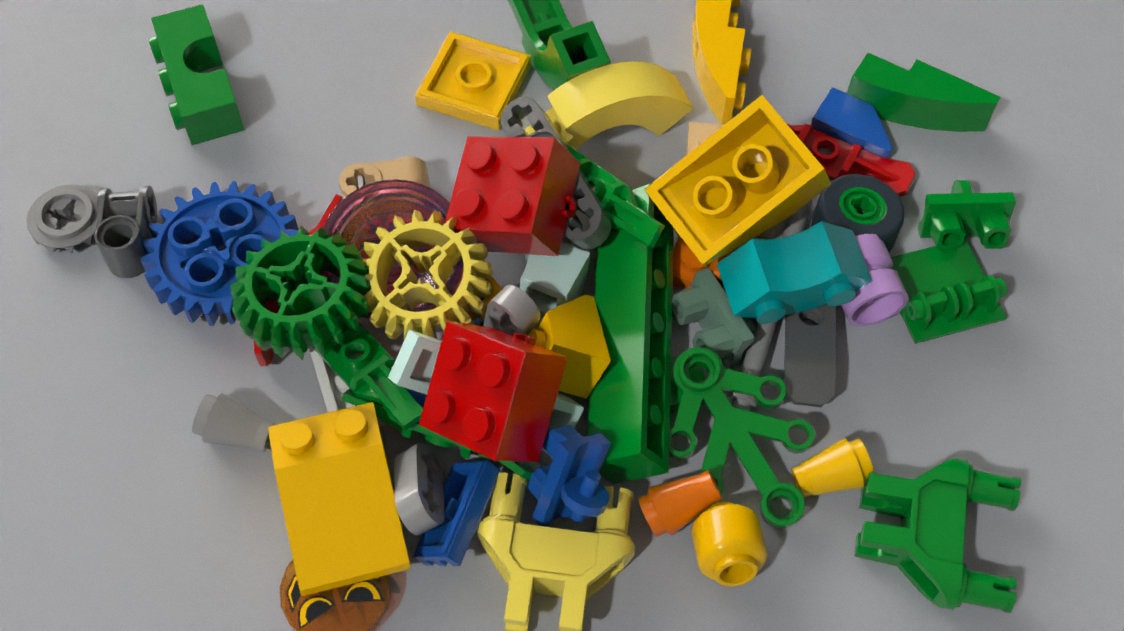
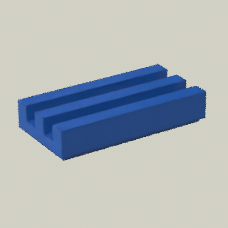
(464, 501)

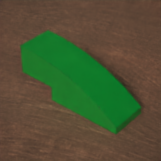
(922, 96)

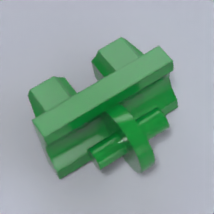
(967, 214)

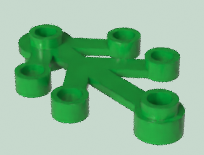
(735, 426)

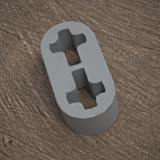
(512, 312)
(419, 489)

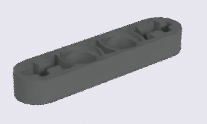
(583, 192)

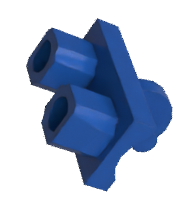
(572, 480)

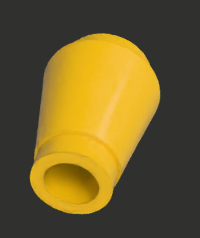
(834, 469)

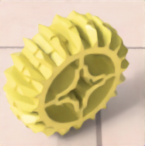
(439, 261)

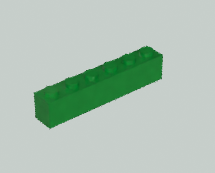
(636, 317)

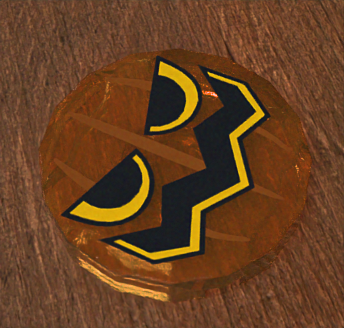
(339, 609)

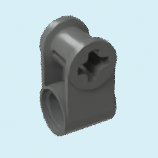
(123, 226)

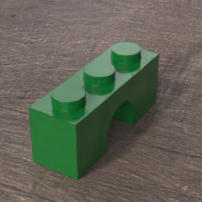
(203, 100)

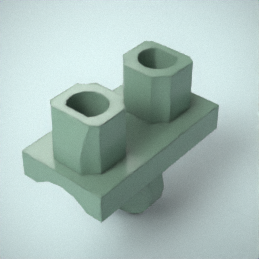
(710, 307)

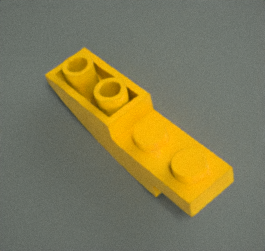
(720, 56)

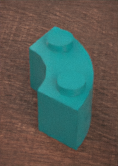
(794, 273)

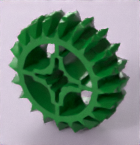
(310, 305)

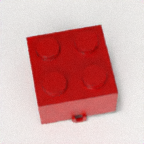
(515, 193)
(493, 392)

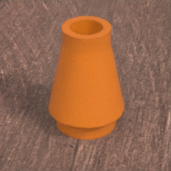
(678, 502)

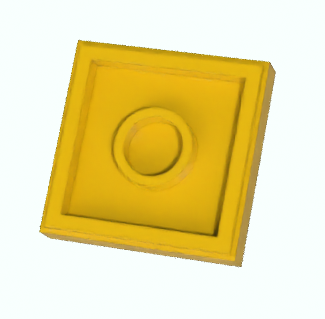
(473, 80)

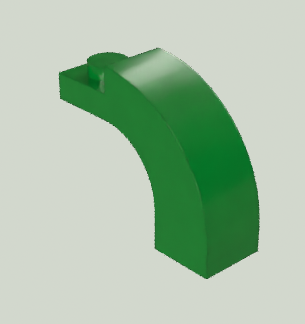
(554, 45)

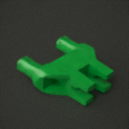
(933, 529)

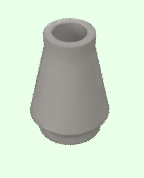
(230, 423)

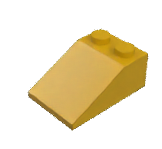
(738, 182)
(337, 499)

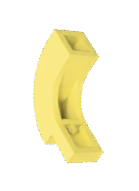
(616, 97)

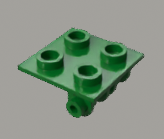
(947, 292)

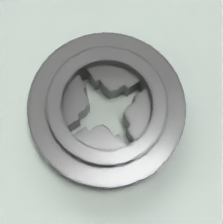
(61, 203)

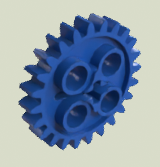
(217, 248)

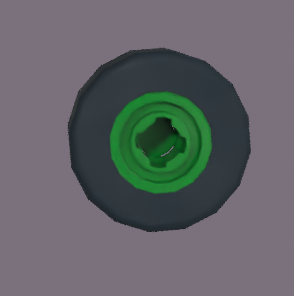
(862, 206)

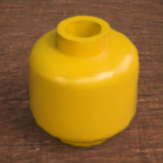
(729, 543)

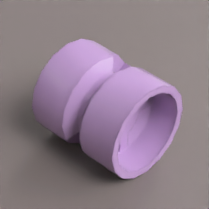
(883, 295)

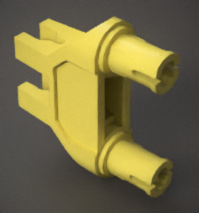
(550, 558)

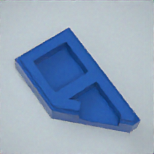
(852, 122)

